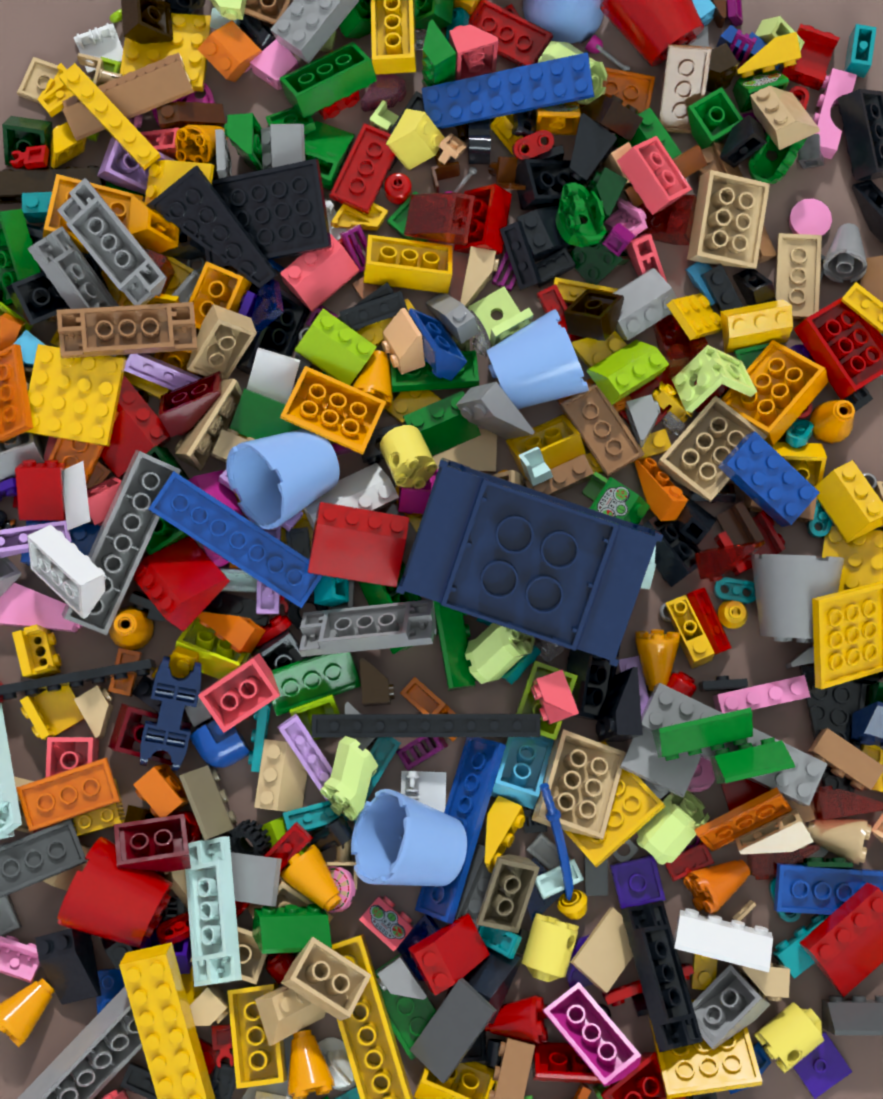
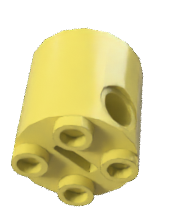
(407, 456)
(549, 947)
(791, 1036)

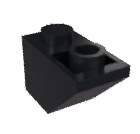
(694, 521)

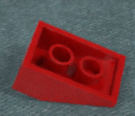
(449, 954)

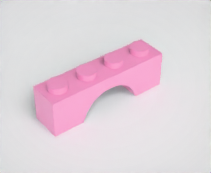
(835, 86)
(763, 695)

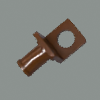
(443, 171)
(505, 173)

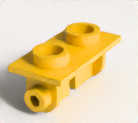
(666, 396)

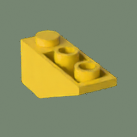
(778, 51)
(692, 636)
(502, 824)

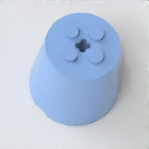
(566, 19)
(537, 363)
(281, 475)
(406, 842)

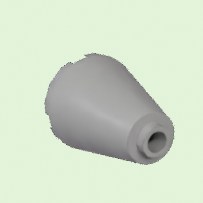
(846, 255)

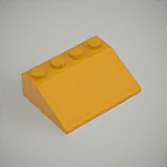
(116, 199)
(784, 390)
(333, 410)

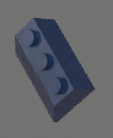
(868, 725)

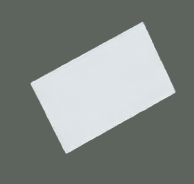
(75, 496)

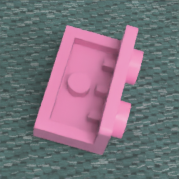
(629, 216)
(18, 959)

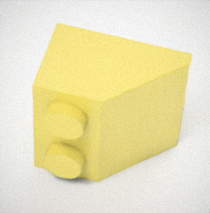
(414, 139)

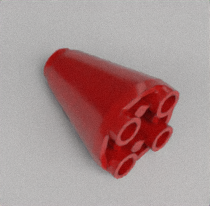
(522, 1020)

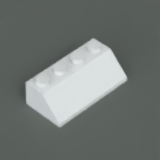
(364, 489)
(66, 570)
(723, 939)

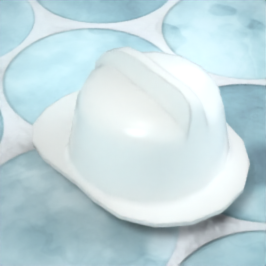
(338, 1063)

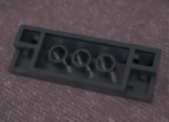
(661, 976)

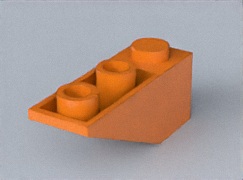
(660, 493)
(237, 630)

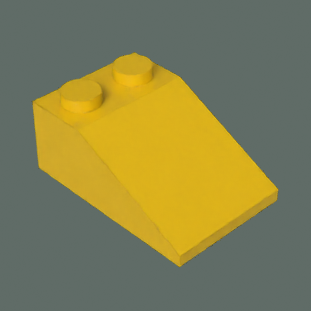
(166, 172)

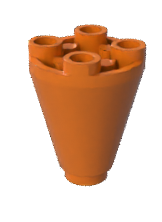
(716, 884)

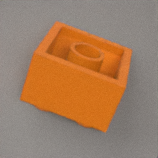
(229, 50)
(161, 791)

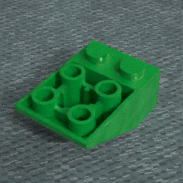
(330, 148)

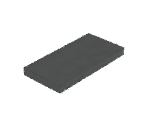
(39, 857)
(453, 1030)

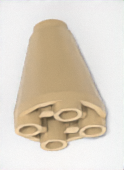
(842, 837)

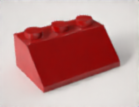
(488, 216)
(560, 1064)

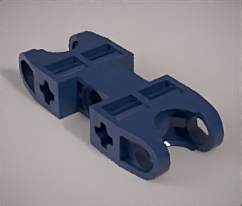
(174, 695)

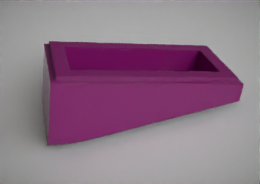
(441, 744)

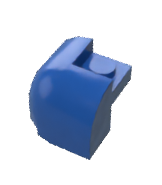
(217, 747)

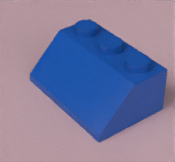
(438, 346)

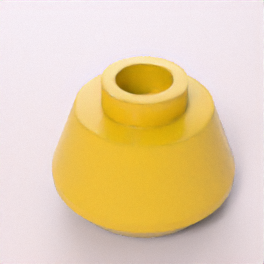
(732, 614)
(574, 908)

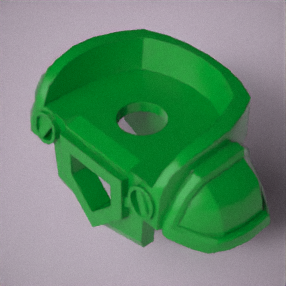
(773, 171)
(578, 203)

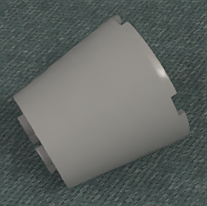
(786, 591)

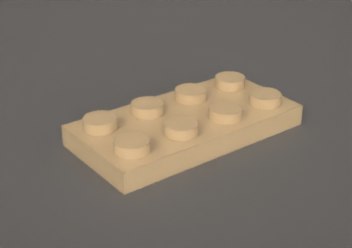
(799, 272)

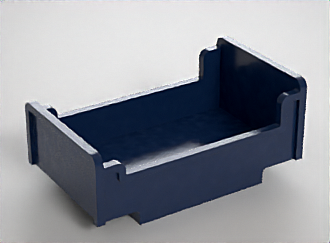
(528, 560)

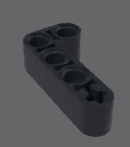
(479, 142)

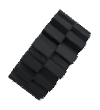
(254, 834)

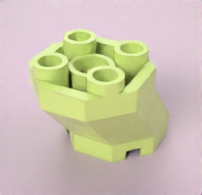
(564, 49)
(497, 652)
(349, 779)
(672, 827)

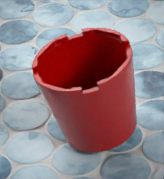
(654, 24)
(114, 900)

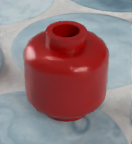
(398, 188)
(682, 683)
(278, 965)

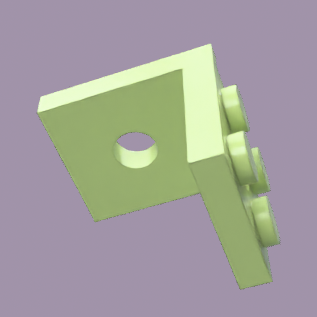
(512, 318)
(711, 370)

